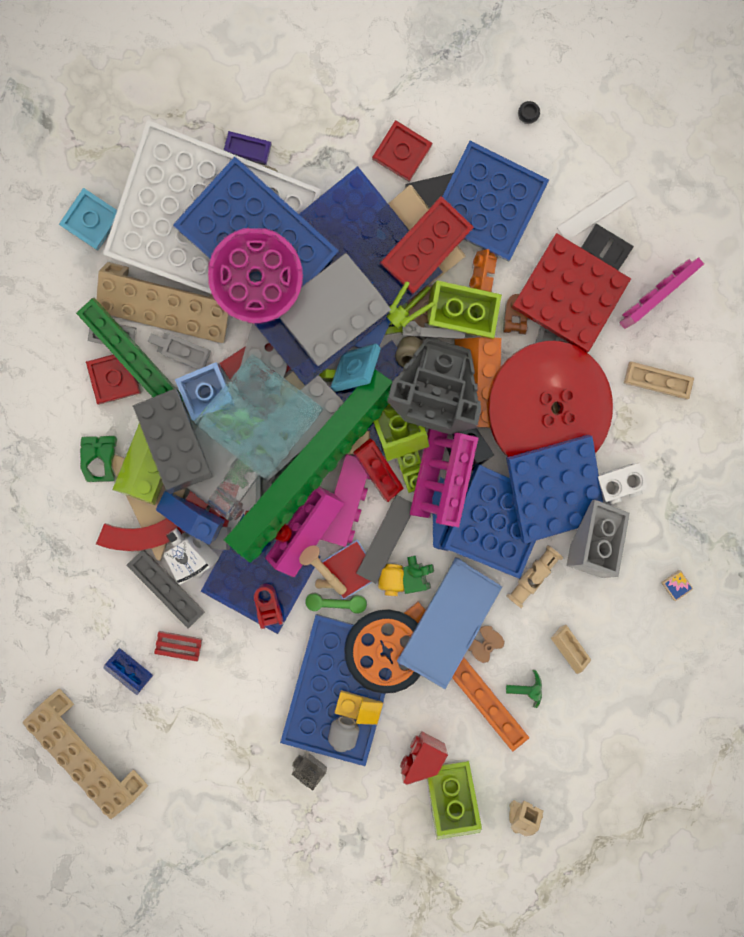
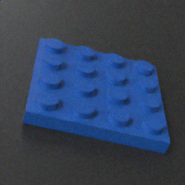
(494, 198)
(554, 487)
(490, 525)

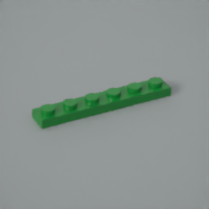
(124, 348)

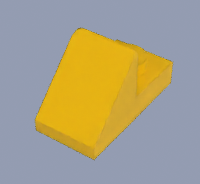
(358, 707)

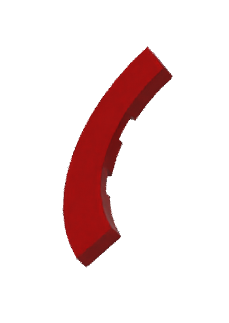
(142, 538)

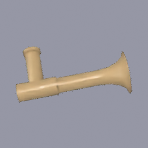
(310, 556)

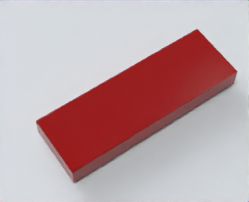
(378, 470)

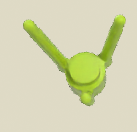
(399, 315)

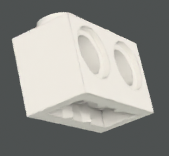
(619, 478)

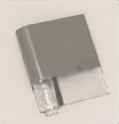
(229, 481)

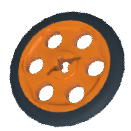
(355, 650)

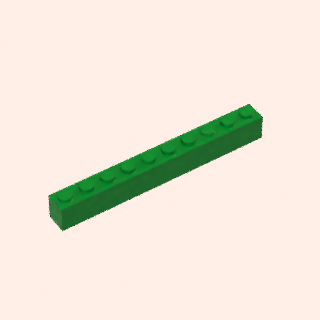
(310, 468)

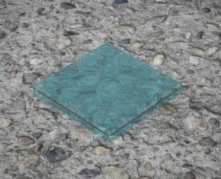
(258, 416)

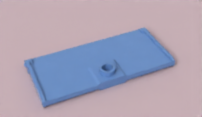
(449, 623)

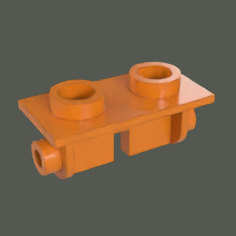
(483, 263)

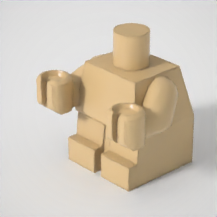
(525, 818)

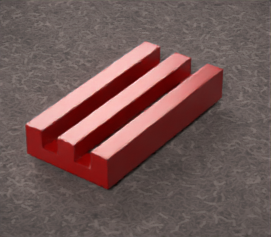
(159, 643)

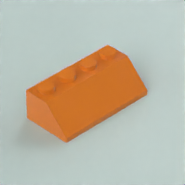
(486, 363)

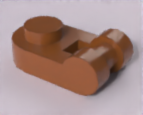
(509, 326)

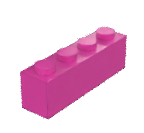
(350, 491)
(307, 529)

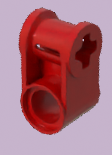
(268, 610)

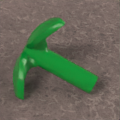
(533, 692)

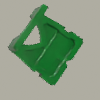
(101, 448)

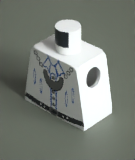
(188, 556)

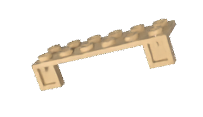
(160, 304)
(79, 760)

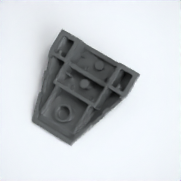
(438, 388)

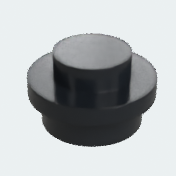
(528, 112)

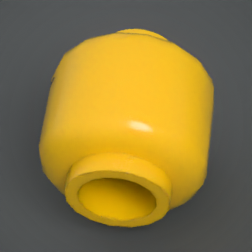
(391, 579)

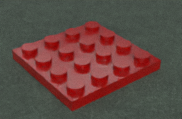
(571, 293)

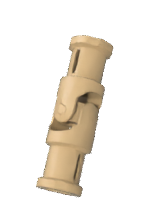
(540, 570)

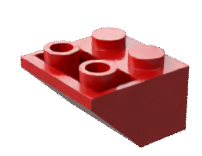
(424, 759)

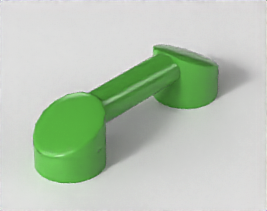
(356, 604)

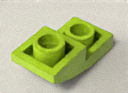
(409, 467)

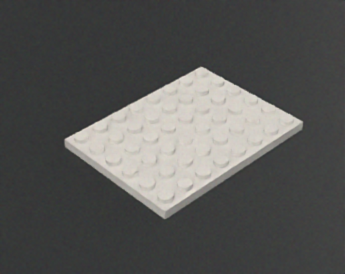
(161, 186)

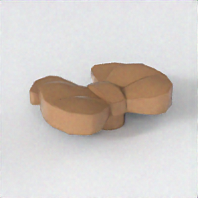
(492, 641)

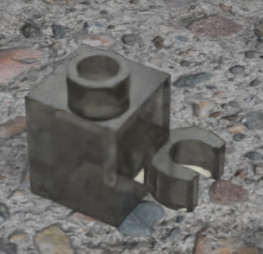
(308, 770)

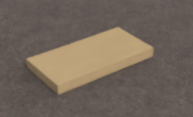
(410, 209)

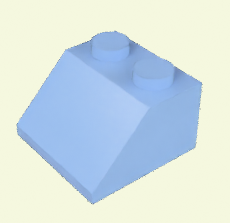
(201, 388)

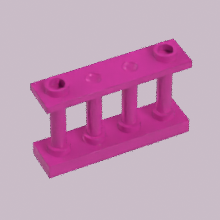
(456, 479)

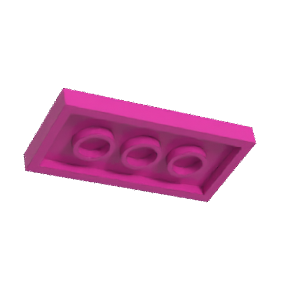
(664, 288)

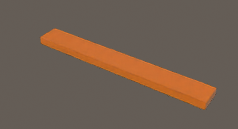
(482, 696)

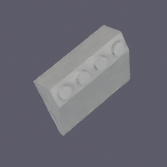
(333, 309)

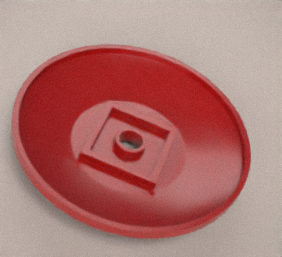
(536, 379)

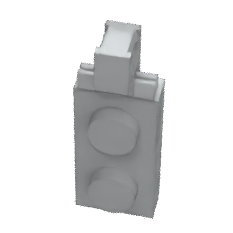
(414, 329)
(181, 350)

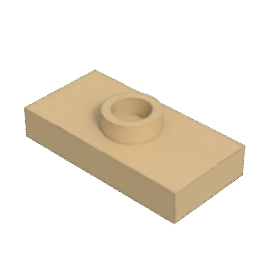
(571, 649)

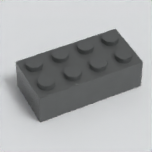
(172, 441)

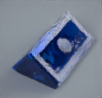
(128, 671)

